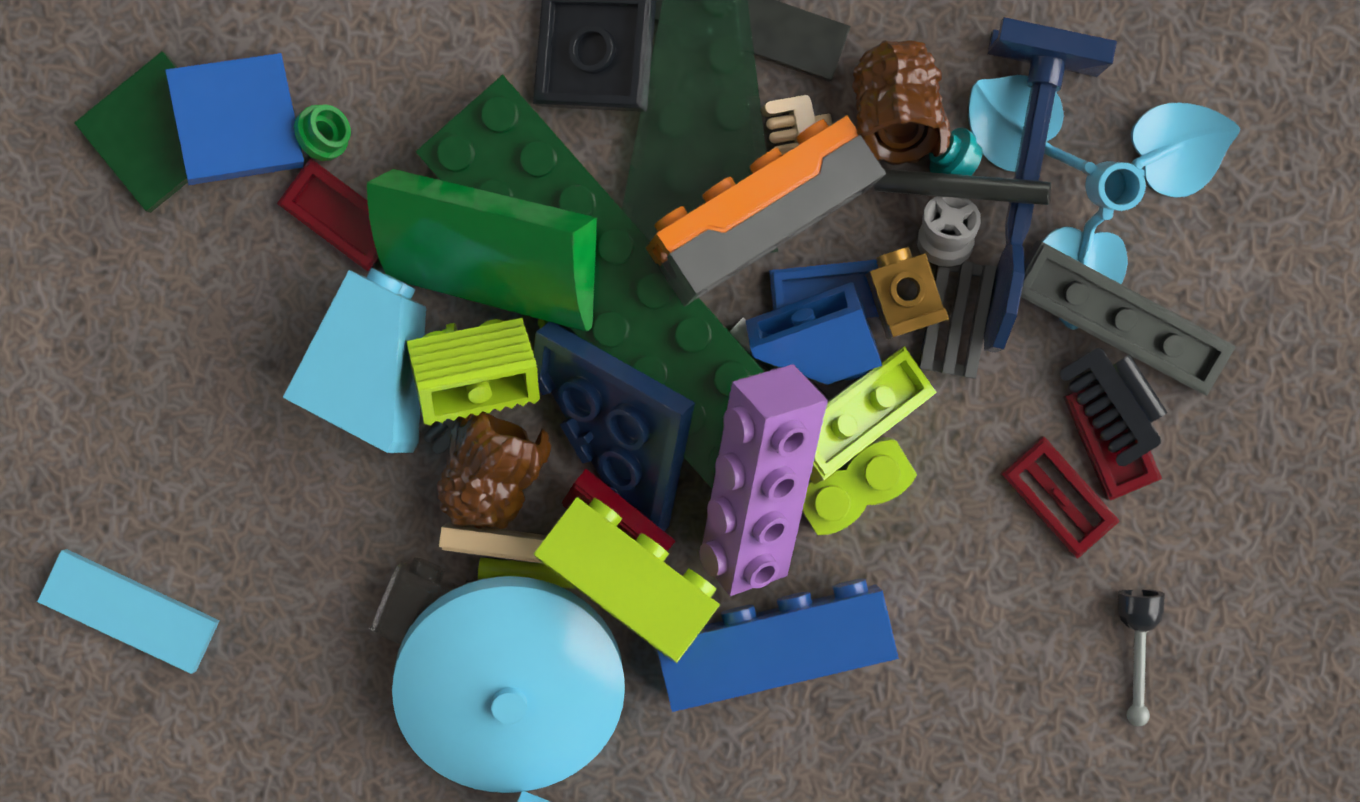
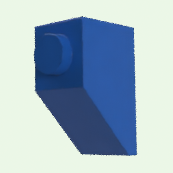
(819, 335)

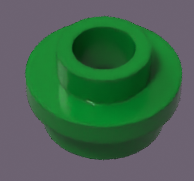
(330, 123)

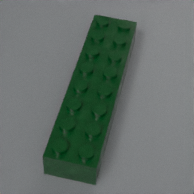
(637, 316)

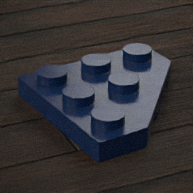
(617, 419)

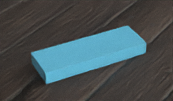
(128, 611)

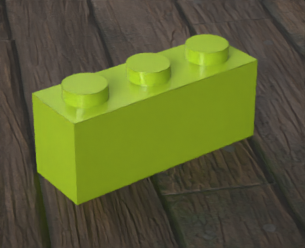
(628, 577)

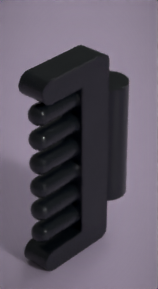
(1131, 398)

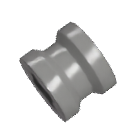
(940, 222)

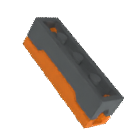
(764, 209)

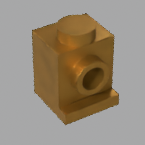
(895, 313)

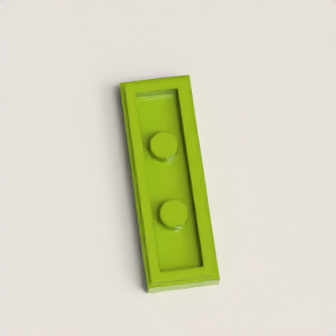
(868, 411)

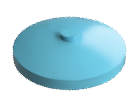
(508, 684)

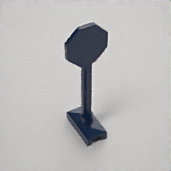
(1049, 55)

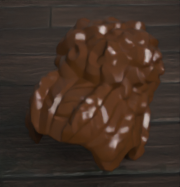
(900, 102)
(489, 470)

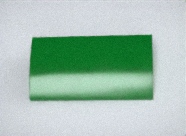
(485, 247)

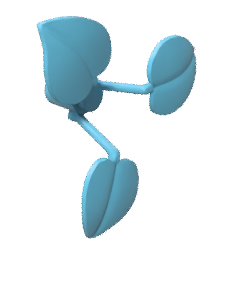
(1176, 146)

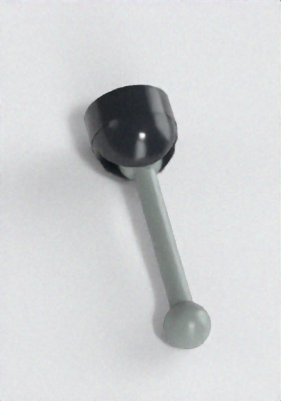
(1141, 616)

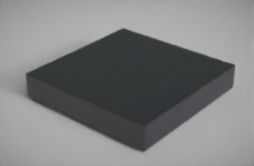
(594, 54)

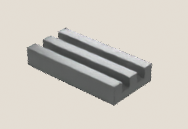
(949, 365)

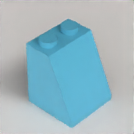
(361, 365)

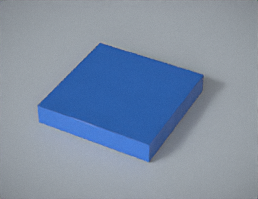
(234, 118)

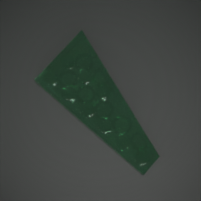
(699, 113)

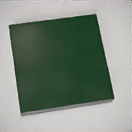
(139, 134)

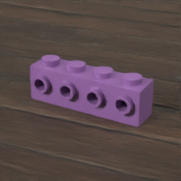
(761, 478)

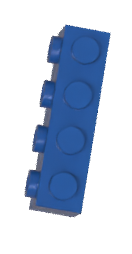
(782, 645)

